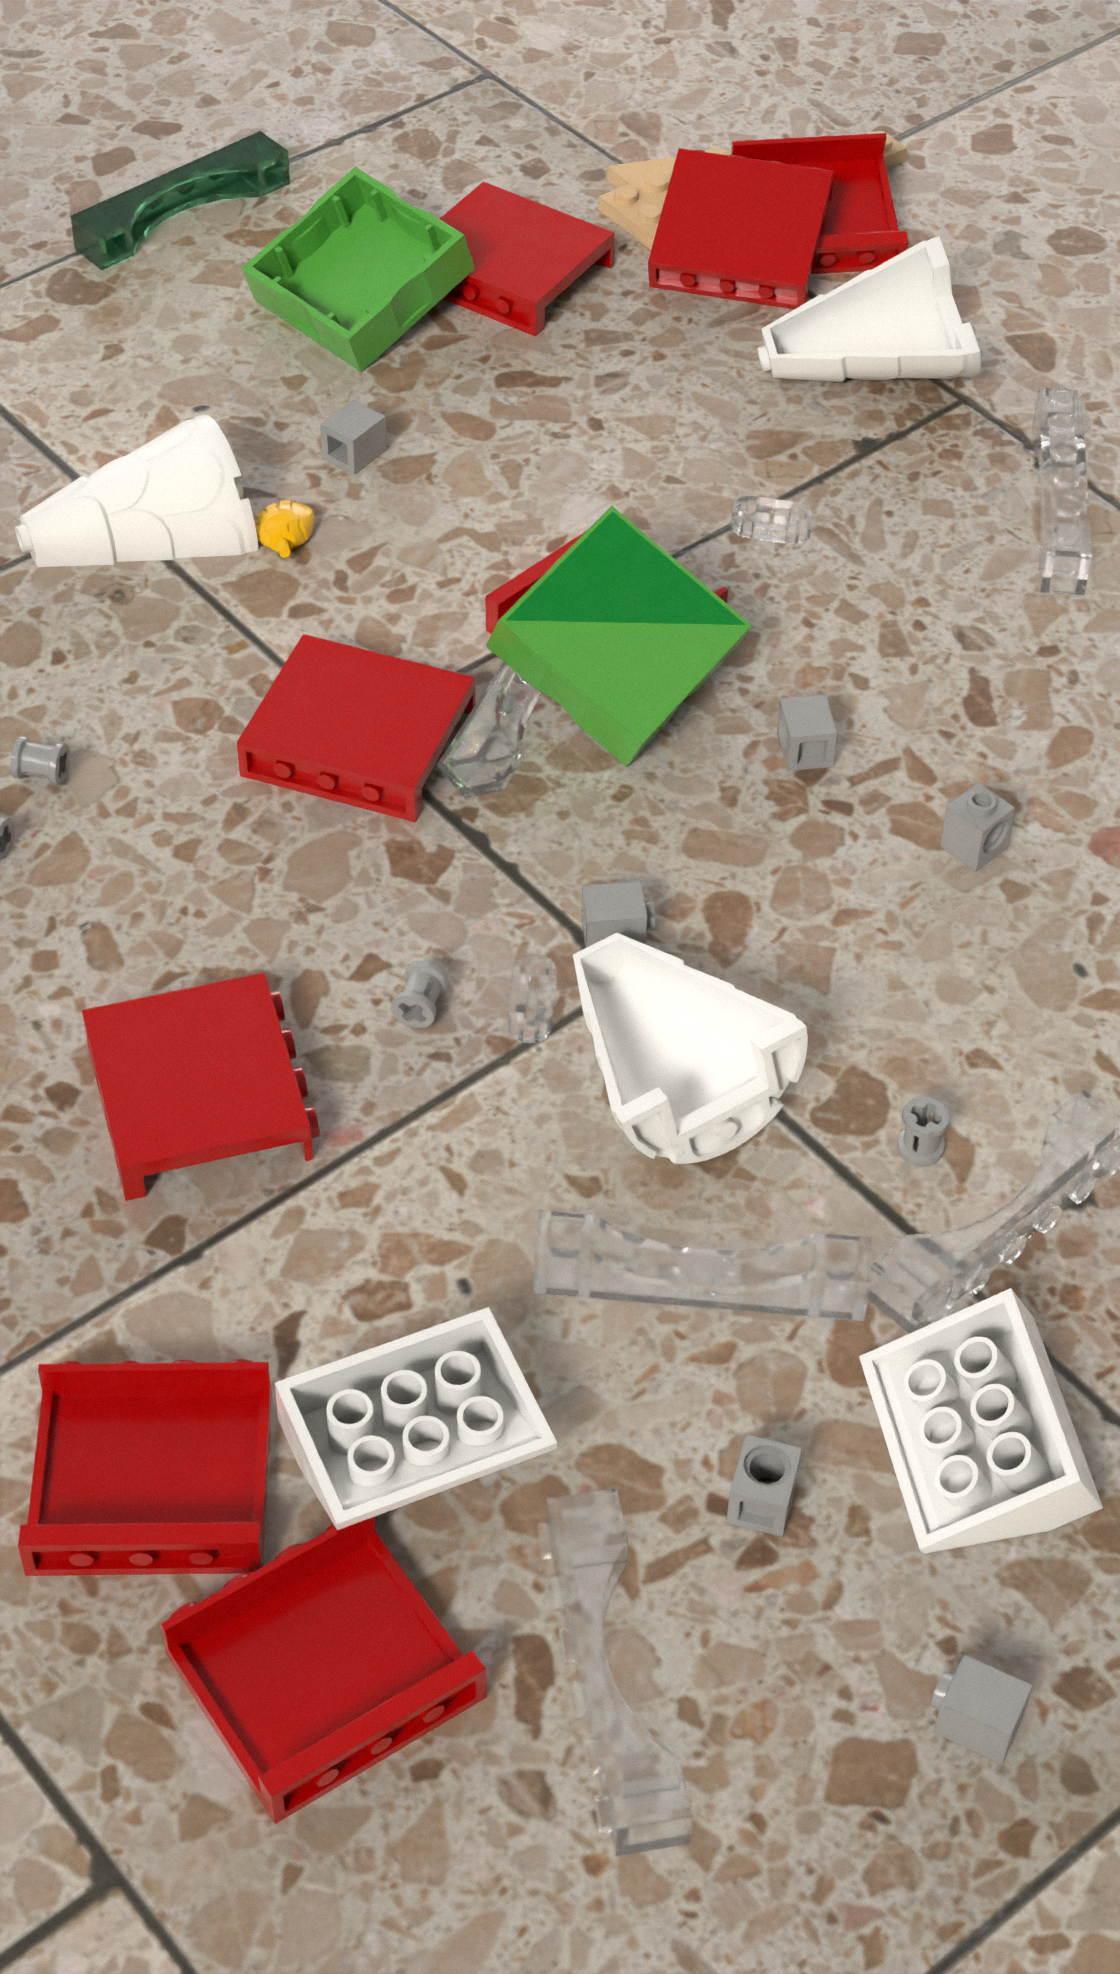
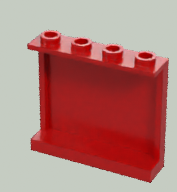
(861, 218)
(739, 228)
(521, 255)
(354, 726)
(197, 1077)
(149, 1469)
(320, 1665)

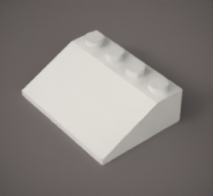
(411, 1418)
(979, 1428)

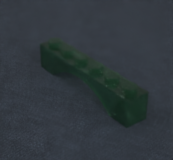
(118, 225)

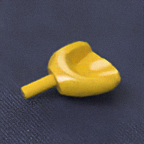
(284, 526)

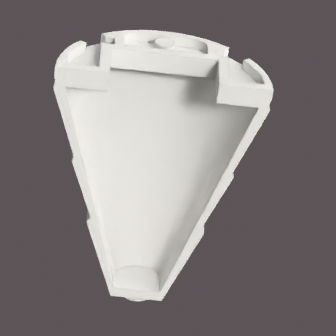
(878, 326)
(152, 505)
(683, 1052)

